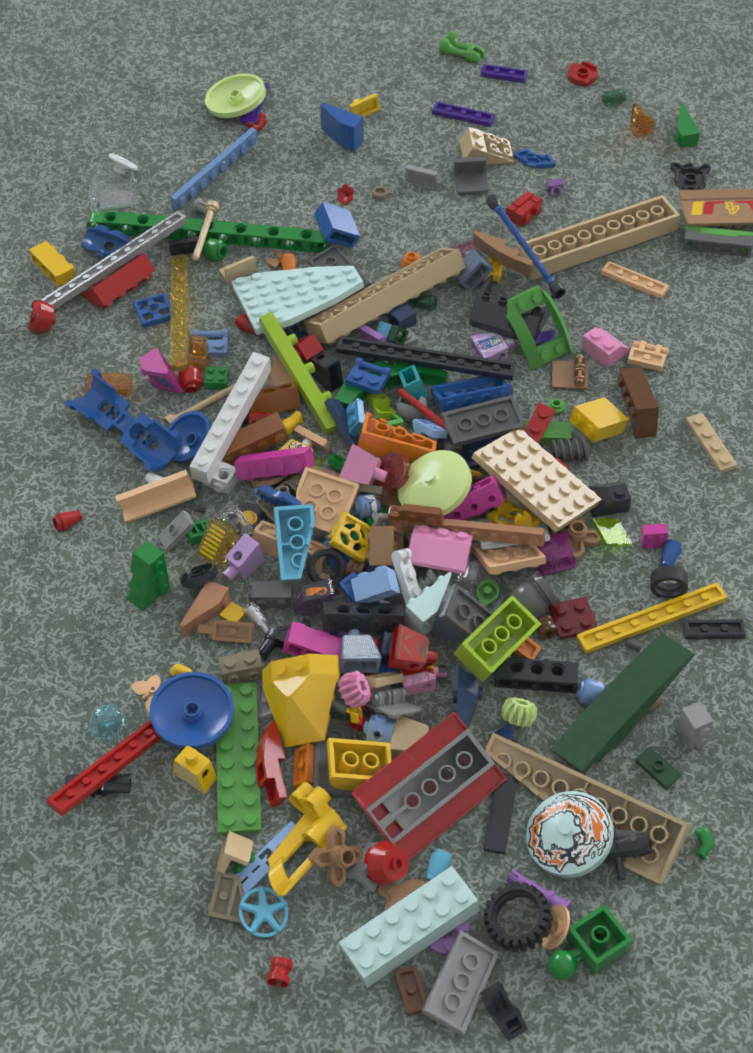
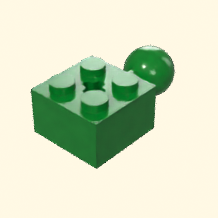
(595, 941)

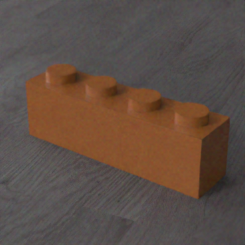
(276, 399)
(256, 438)

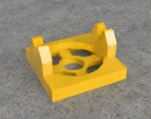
(346, 518)
(524, 519)

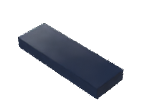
(340, 417)

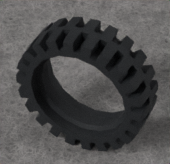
(500, 899)

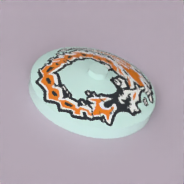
(569, 834)

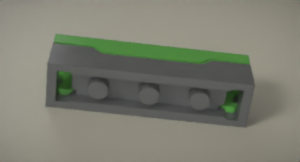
(718, 241)

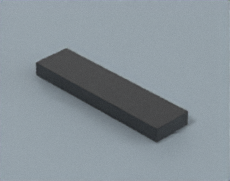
(501, 816)

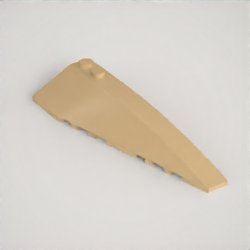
(549, 778)

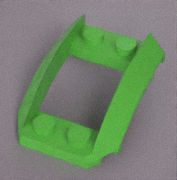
(549, 350)

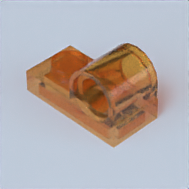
(199, 352)

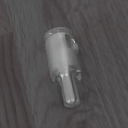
(256, 616)

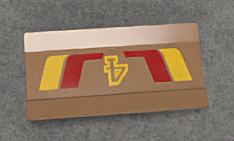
(717, 207)

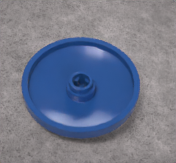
(192, 710)

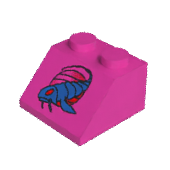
(159, 372)

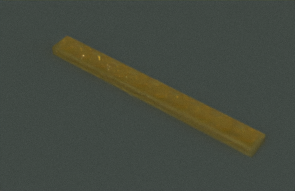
(179, 313)

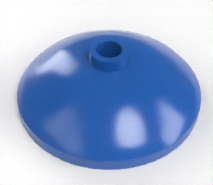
(193, 430)

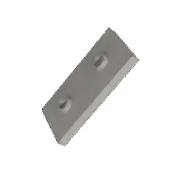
(460, 982)

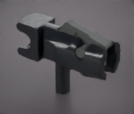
(628, 845)

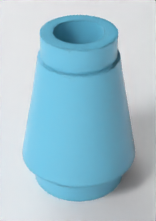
(438, 863)

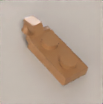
(228, 630)

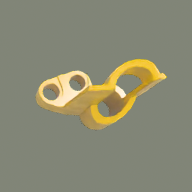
(312, 827)

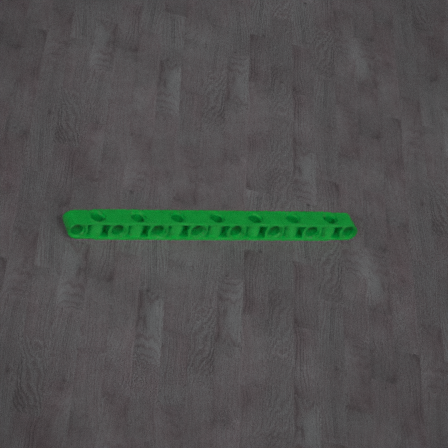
(230, 232)

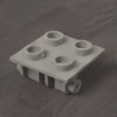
(392, 703)

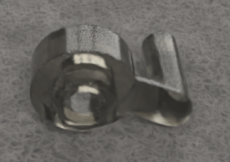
(194, 506)

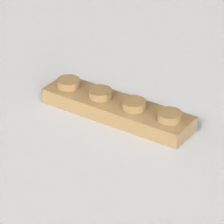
(711, 443)

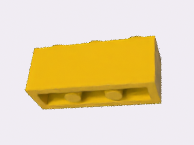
(52, 263)

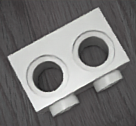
(224, 478)

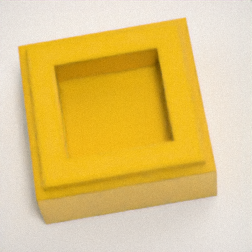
(232, 613)

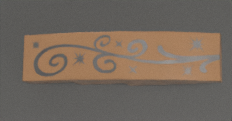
(498, 251)

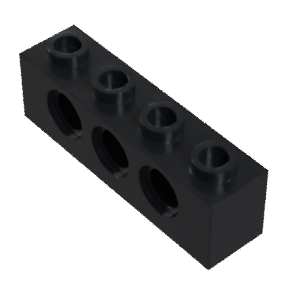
(362, 616)
(543, 681)

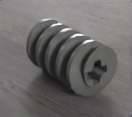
(571, 450)

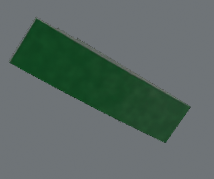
(622, 704)

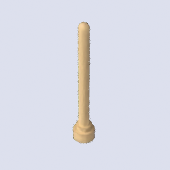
(211, 209)
(199, 406)

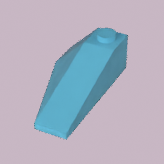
(293, 536)

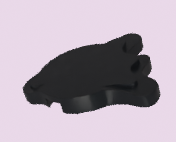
(690, 177)

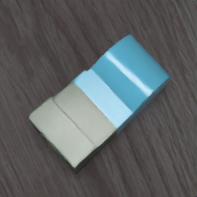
(391, 332)

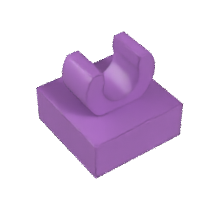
(555, 184)

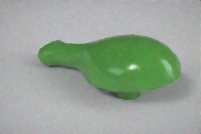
(487, 592)

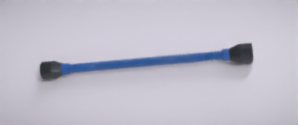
(555, 287)

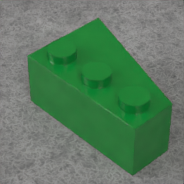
(148, 577)

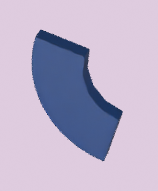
(534, 160)
(274, 497)

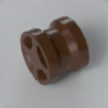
(355, 567)
(546, 629)

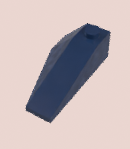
(465, 695)

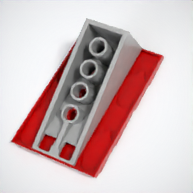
(413, 797)

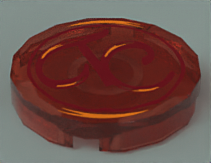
(397, 467)

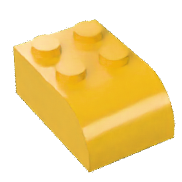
(355, 761)

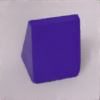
(544, 337)

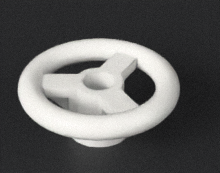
(122, 162)

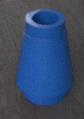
(670, 552)

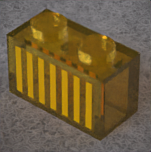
(217, 541)

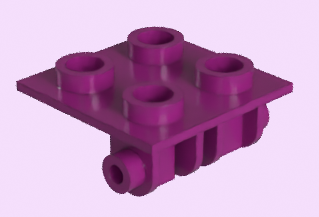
(558, 554)

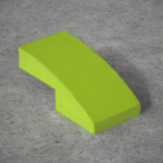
(380, 406)

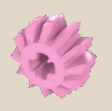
(354, 689)

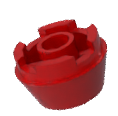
(41, 317)
(386, 863)

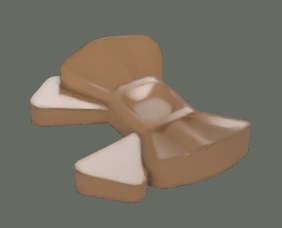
(274, 263)

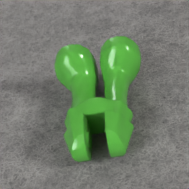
(454, 47)

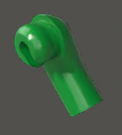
(706, 842)

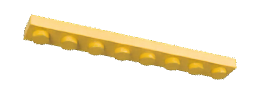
(651, 618)

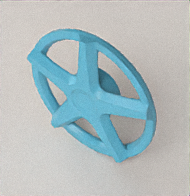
(263, 912)

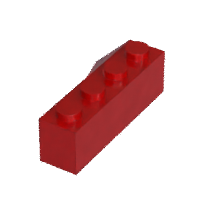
(120, 281)

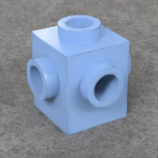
(379, 728)

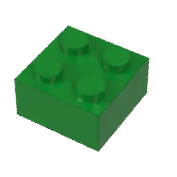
(216, 377)

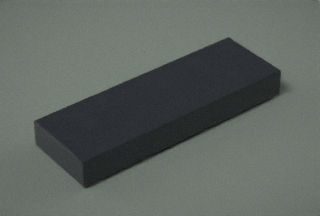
(714, 629)

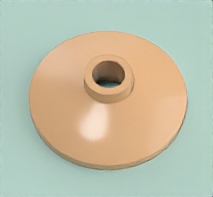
(559, 927)

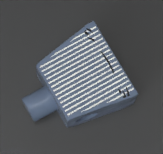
(358, 653)

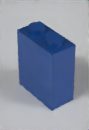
(337, 225)

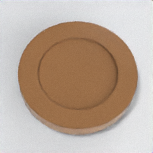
(258, 482)

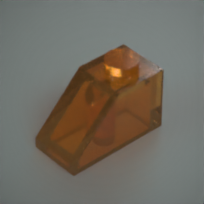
(641, 121)

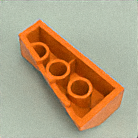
(380, 438)

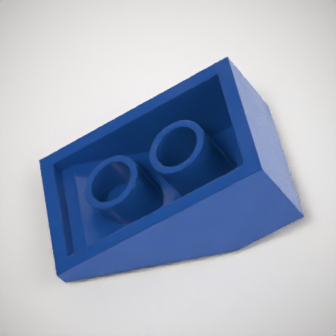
(342, 126)

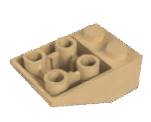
(478, 143)

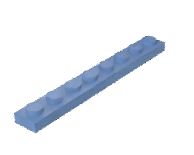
(213, 169)

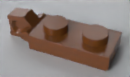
(416, 513)

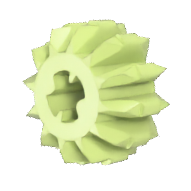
(519, 712)

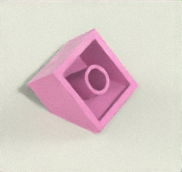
(603, 347)

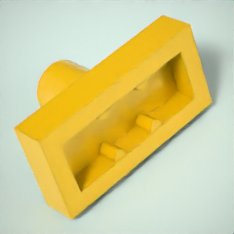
(365, 106)

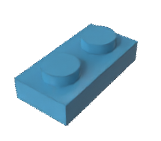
(355, 416)

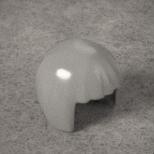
(409, 412)

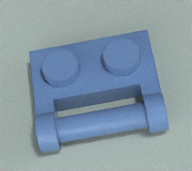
(216, 347)

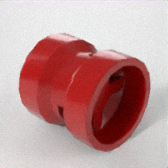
(280, 970)

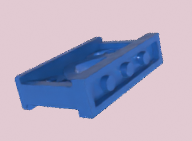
(469, 392)

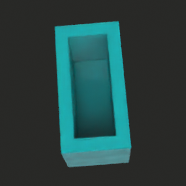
(412, 382)

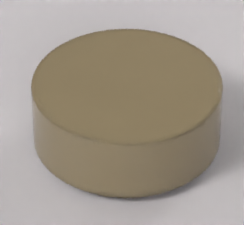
(380, 193)

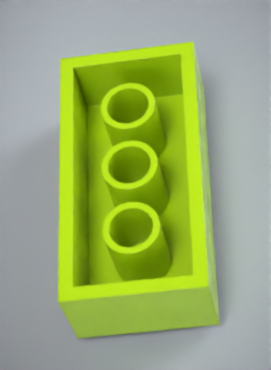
(497, 638)

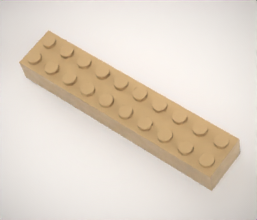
(603, 235)
(385, 295)

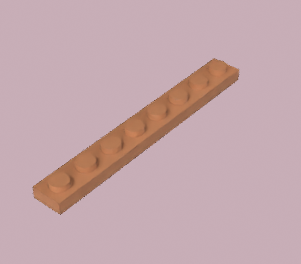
(483, 531)

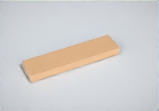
(634, 279)

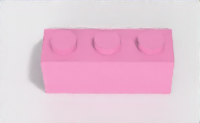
(440, 549)

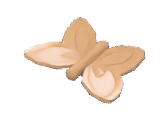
(147, 688)

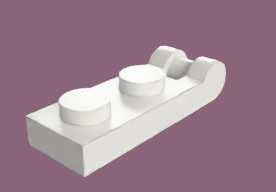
(406, 574)

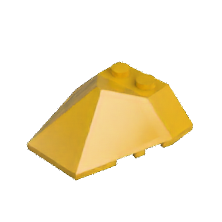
(301, 696)

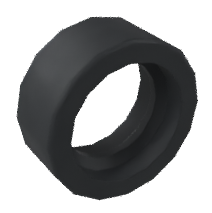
(310, 567)
(669, 573)

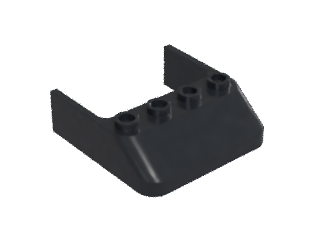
(490, 314)

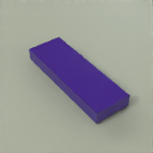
(504, 73)

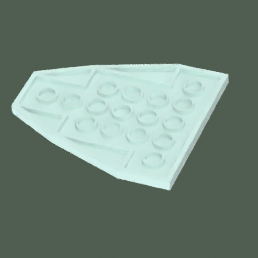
(294, 292)

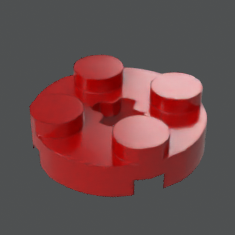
(576, 75)

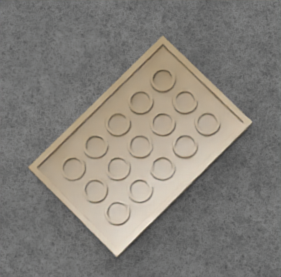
(536, 479)

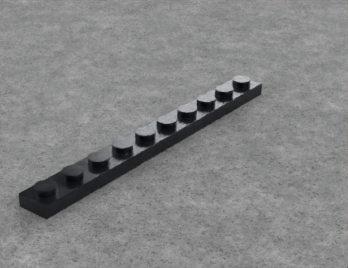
(426, 358)

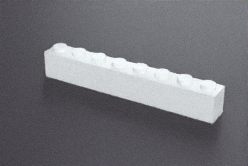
(230, 418)

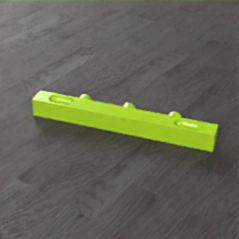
(298, 371)

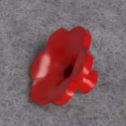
(345, 194)

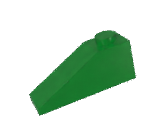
(686, 130)

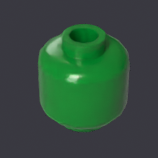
(214, 249)

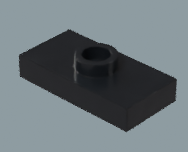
(182, 246)

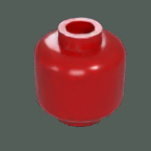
(190, 379)

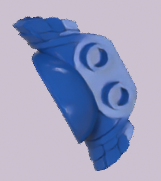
(98, 237)

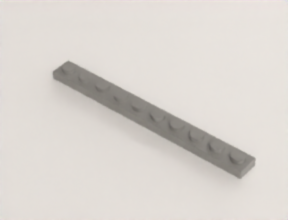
(115, 260)

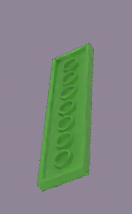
(236, 774)

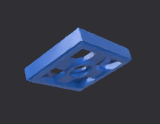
(151, 304)

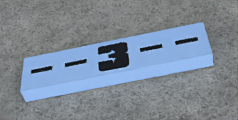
(258, 870)

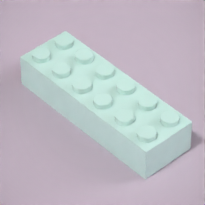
(409, 926)

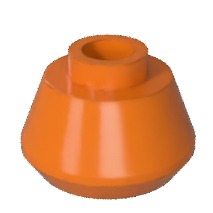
(409, 258)

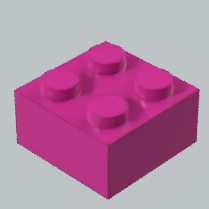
(653, 535)

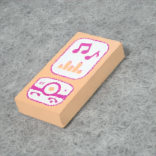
(316, 439)

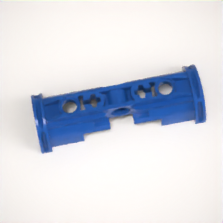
(104, 394)

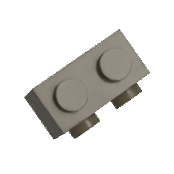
(241, 667)

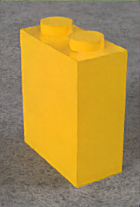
(598, 419)

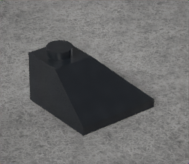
(614, 499)

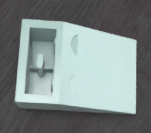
(423, 610)

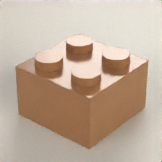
(383, 543)

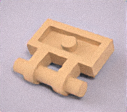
(647, 355)

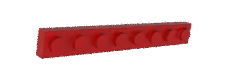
(103, 769)

